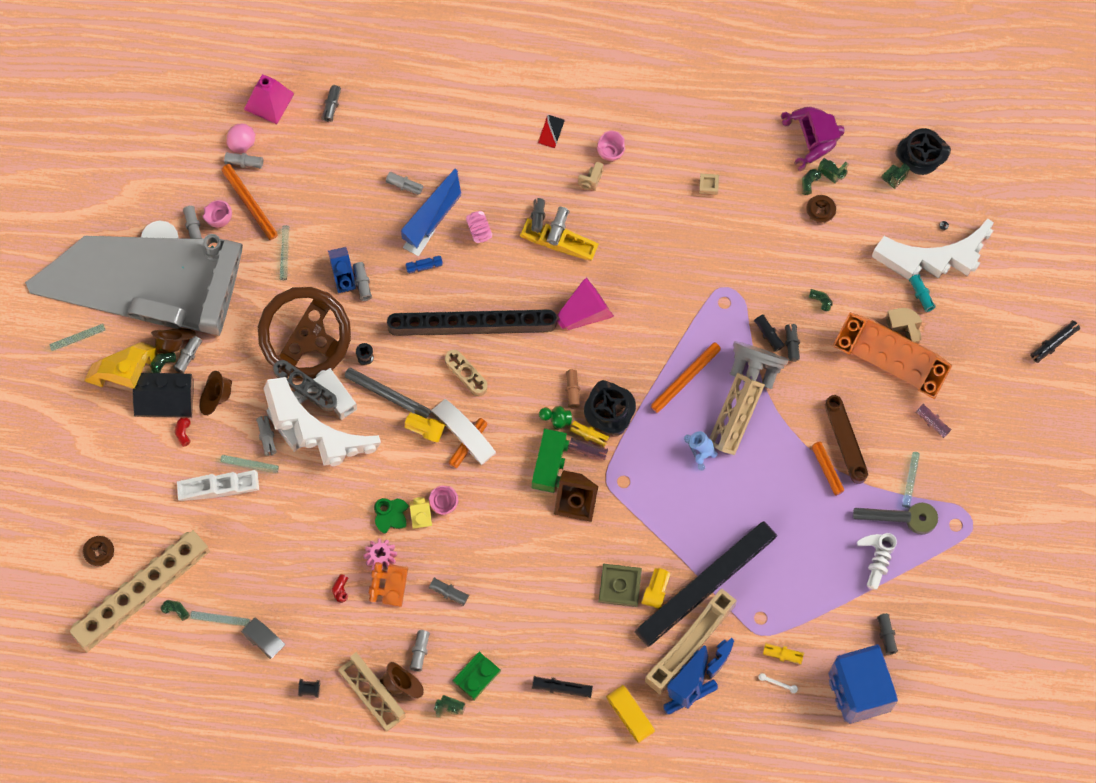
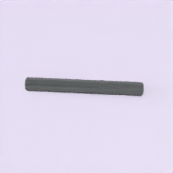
(387, 393)

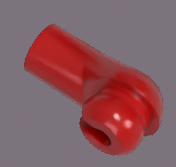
(180, 430)
(338, 589)

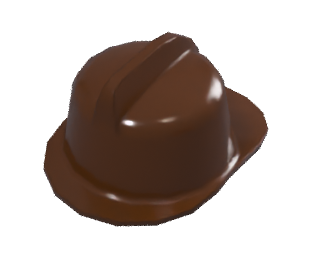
(171, 340)
(215, 392)
(400, 681)

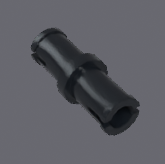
(769, 333)

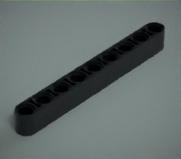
(463, 327)
(705, 583)

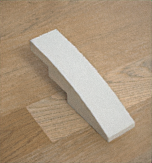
(217, 486)

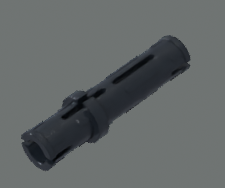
(1050, 345)
(553, 685)

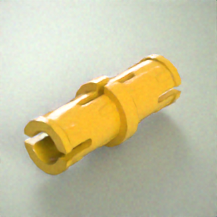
(589, 434)
(783, 653)

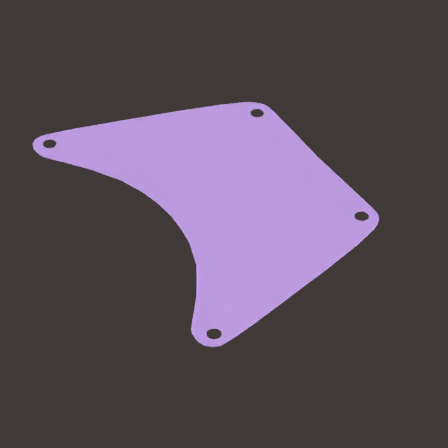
(769, 479)

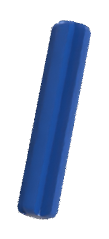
(707, 688)

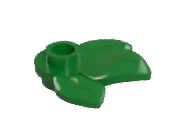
(392, 516)

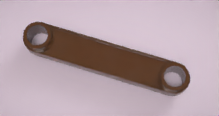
(846, 439)

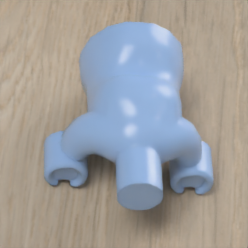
(700, 442)

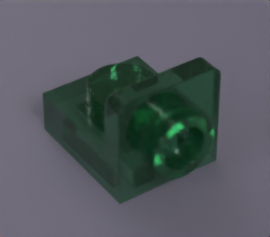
(831, 171)
(895, 176)
(453, 706)

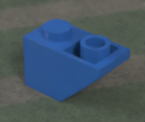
(342, 269)

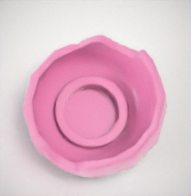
(240, 138)
(611, 145)
(217, 213)
(443, 500)

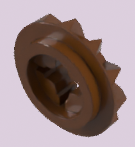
(821, 201)
(94, 543)

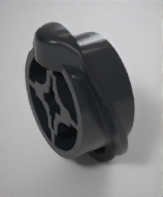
(930, 147)
(594, 416)

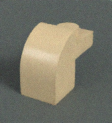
(905, 321)

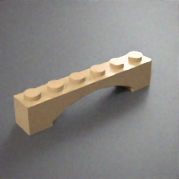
(692, 641)

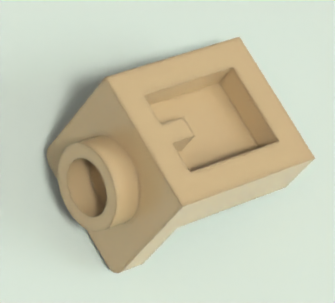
(593, 178)

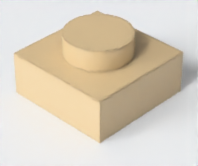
(709, 184)

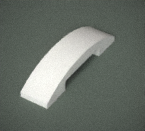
(464, 431)

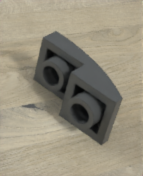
(263, 637)

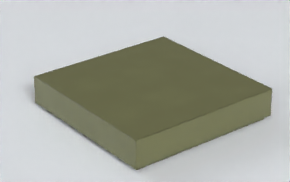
(620, 585)

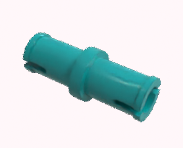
(922, 293)

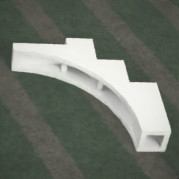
(938, 260)
(309, 431)

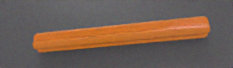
(249, 201)
(685, 377)

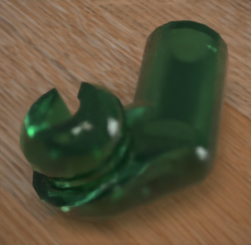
(160, 360)
(175, 606)

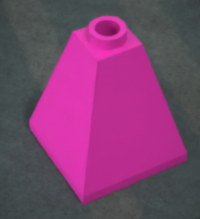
(269, 99)
(583, 308)

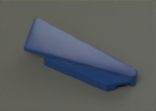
(432, 211)

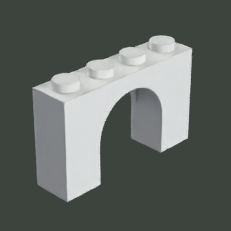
(345, 403)

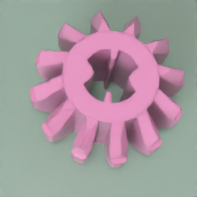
(479, 226)
(375, 549)

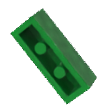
(550, 460)

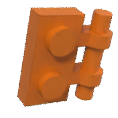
(394, 587)

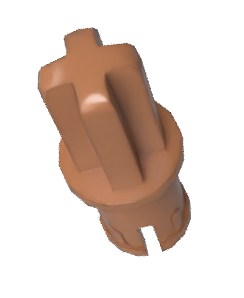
(572, 388)

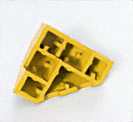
(122, 366)

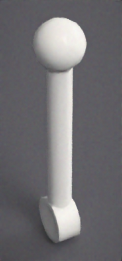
(793, 689)

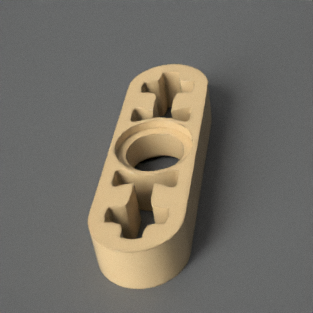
(453, 366)

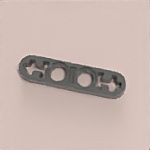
(305, 385)

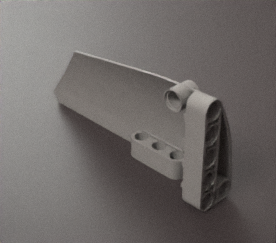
(147, 279)

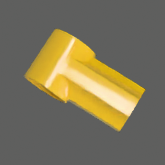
(429, 428)
(655, 592)

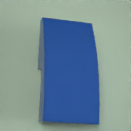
(722, 653)

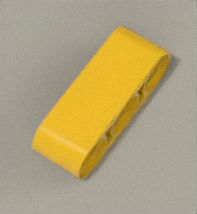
(630, 713)

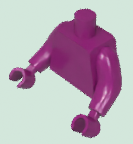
(819, 132)

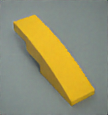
(569, 242)

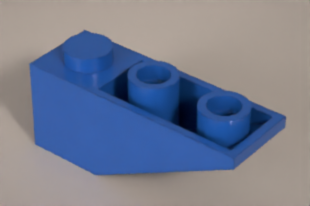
(688, 683)

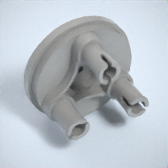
(757, 359)

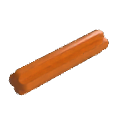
(462, 450)
(828, 468)

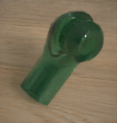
(811, 175)
(823, 298)

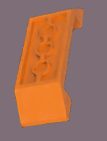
(893, 353)

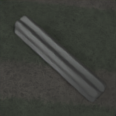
(882, 515)

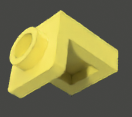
(420, 512)

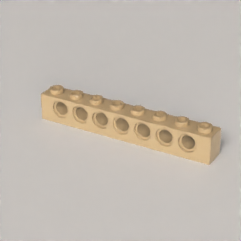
(167, 576)

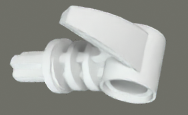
(882, 557)

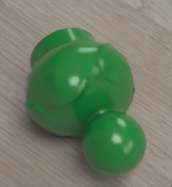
(558, 415)

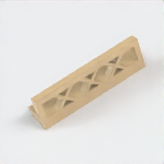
(738, 416)
(377, 686)

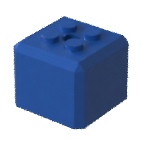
(862, 684)

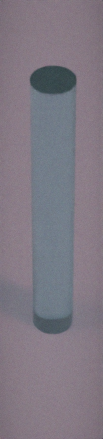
(284, 252)
(77, 337)
(249, 463)
(911, 479)
(219, 618)

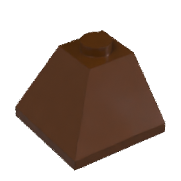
(576, 496)

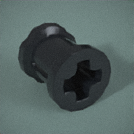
(362, 349)
(309, 688)

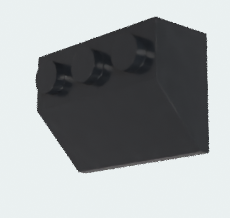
(163, 395)

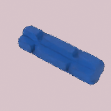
(424, 264)

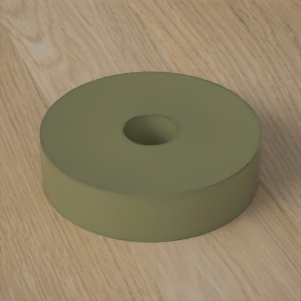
(930, 515)

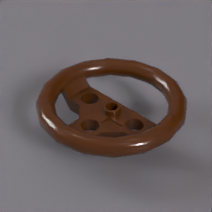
(321, 302)

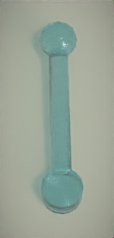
(701, 467)

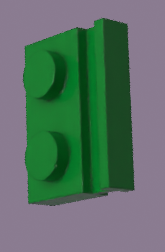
(476, 675)

